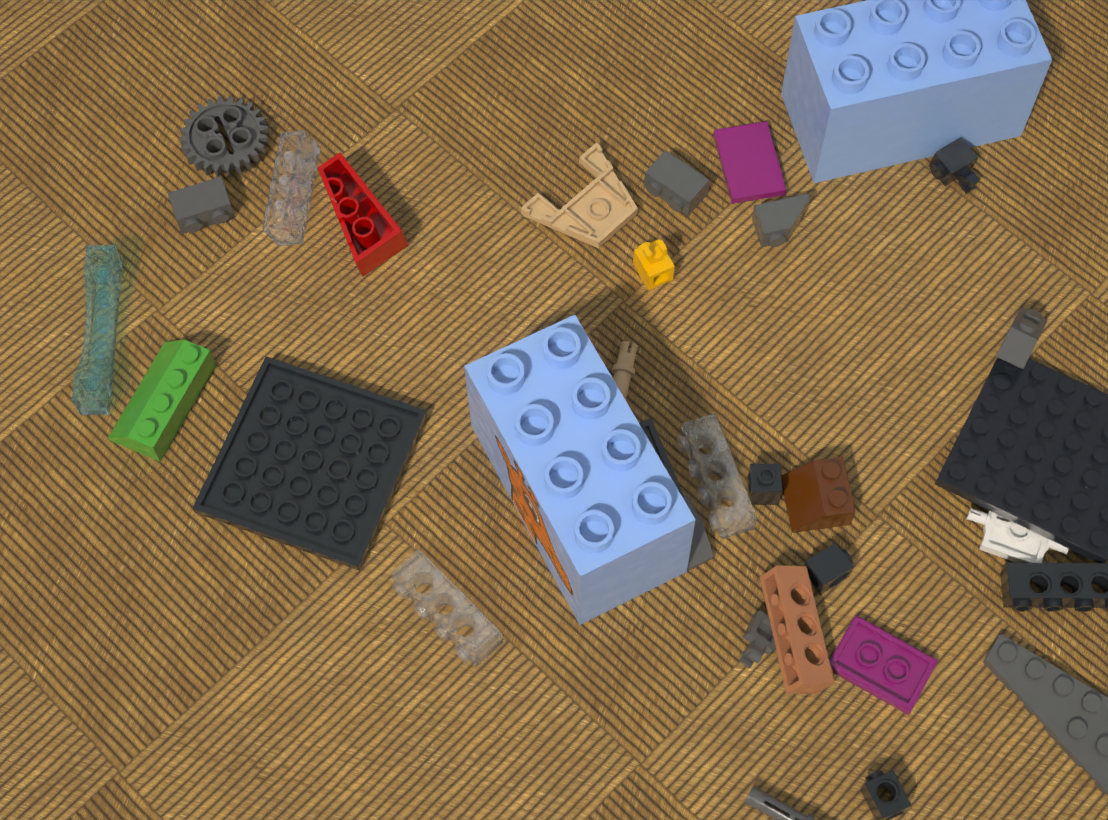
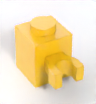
(653, 264)

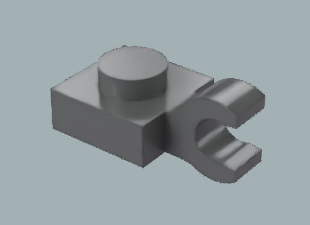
(760, 638)

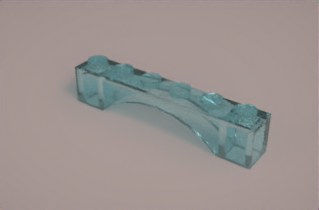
(95, 370)

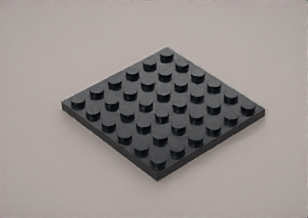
(1037, 455)
(311, 462)

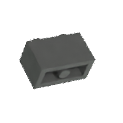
(676, 183)
(201, 205)
(1022, 337)

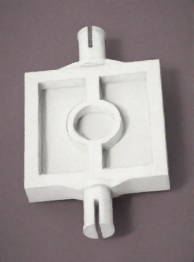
(1011, 540)

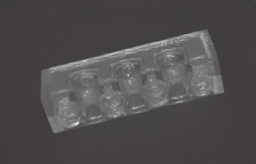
(291, 188)
(708, 434)
(419, 571)

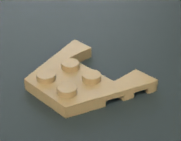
(595, 211)

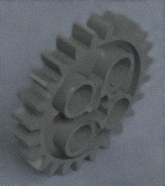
(200, 145)

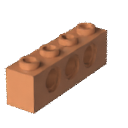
(796, 630)

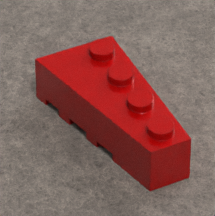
(364, 221)

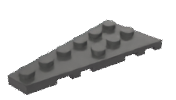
(1066, 707)

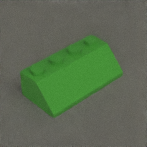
(164, 398)

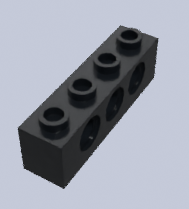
(1048, 576)

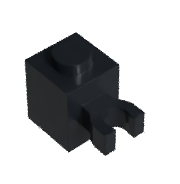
(955, 163)

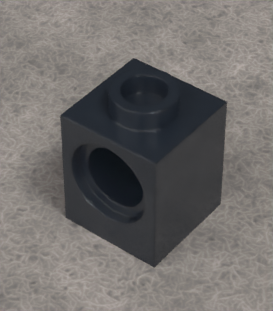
(764, 484)
(829, 568)
(880, 809)

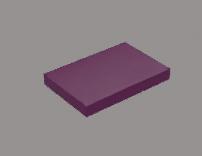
(749, 162)
(882, 664)

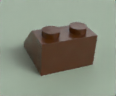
(818, 495)

